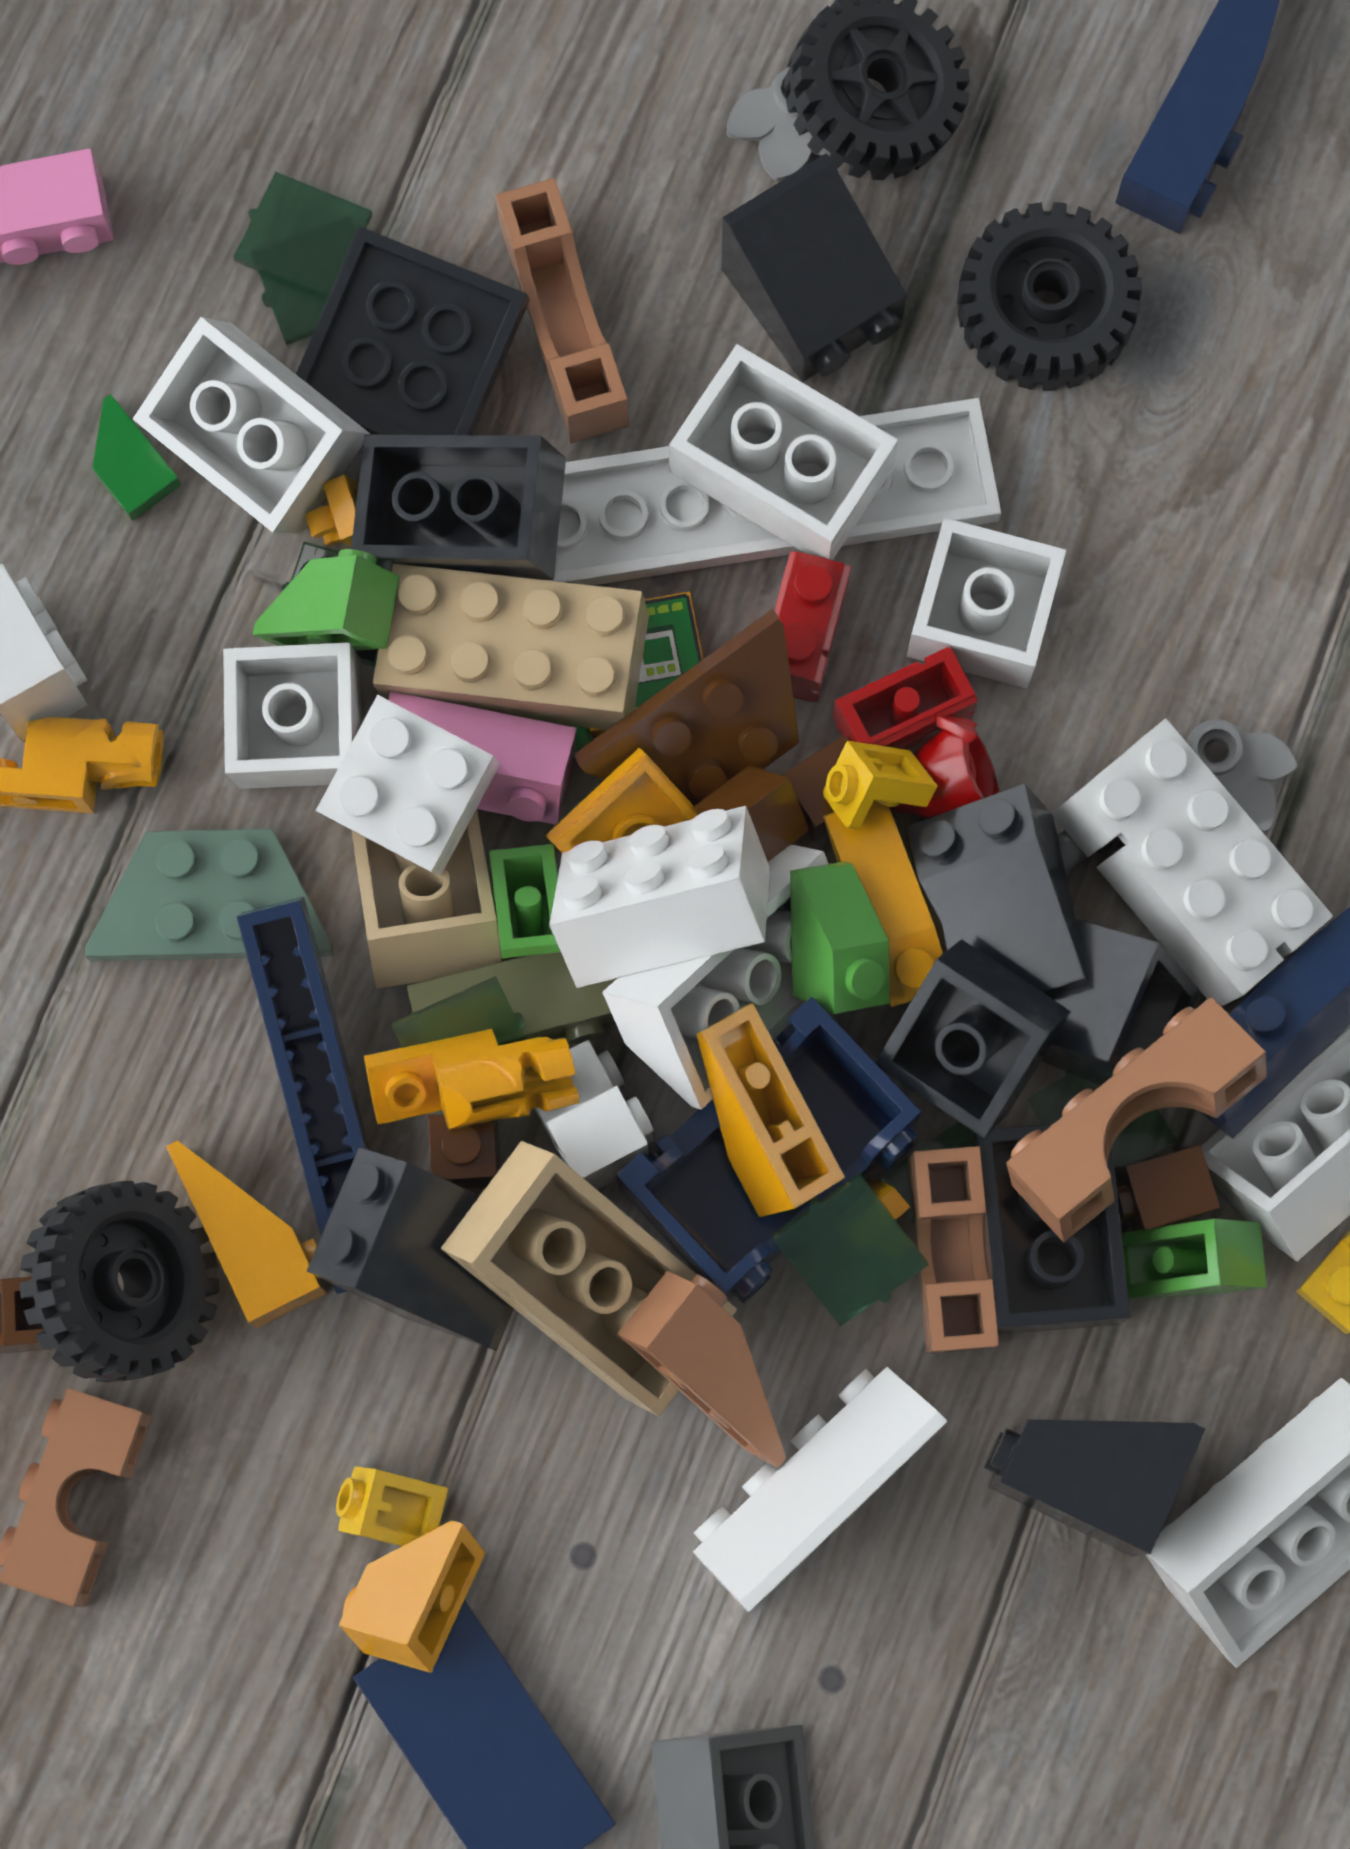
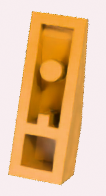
(894, 894)
(764, 1116)
(255, 1247)

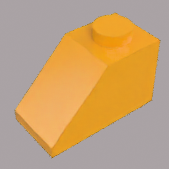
(413, 1597)

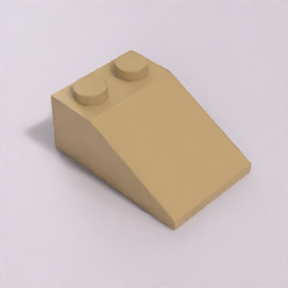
(424, 922)

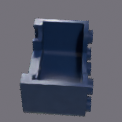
(696, 1194)

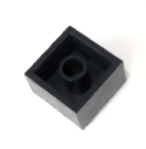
(972, 1037)

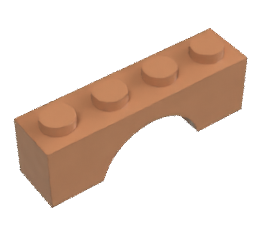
(561, 311)
(1197, 1064)

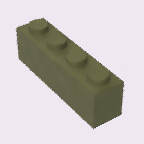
(536, 988)

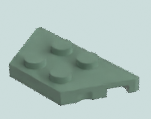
(186, 894)

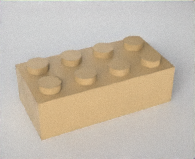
(515, 645)
(568, 1266)

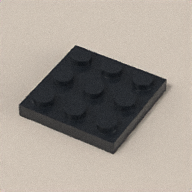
(410, 340)

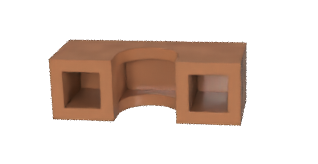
(949, 1234)
(46, 1548)

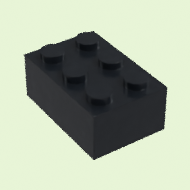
(461, 503)
(1034, 1273)

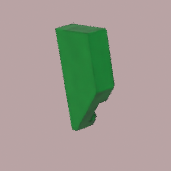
(129, 462)

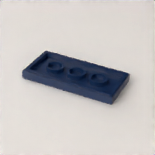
(485, 1747)

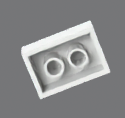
(250, 425)
(782, 454)
(661, 896)

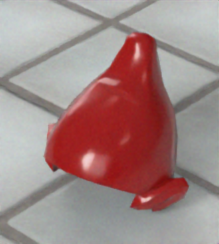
(957, 765)

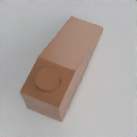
(706, 1358)

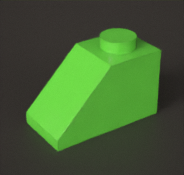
(333, 603)
(524, 898)
(837, 940)
(1194, 1259)

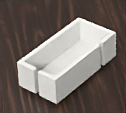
(1193, 865)

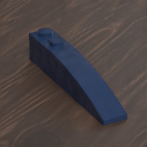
(1199, 117)
(1294, 1017)
(305, 1047)

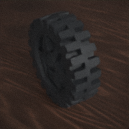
(852, 117)
(1057, 255)
(78, 1291)

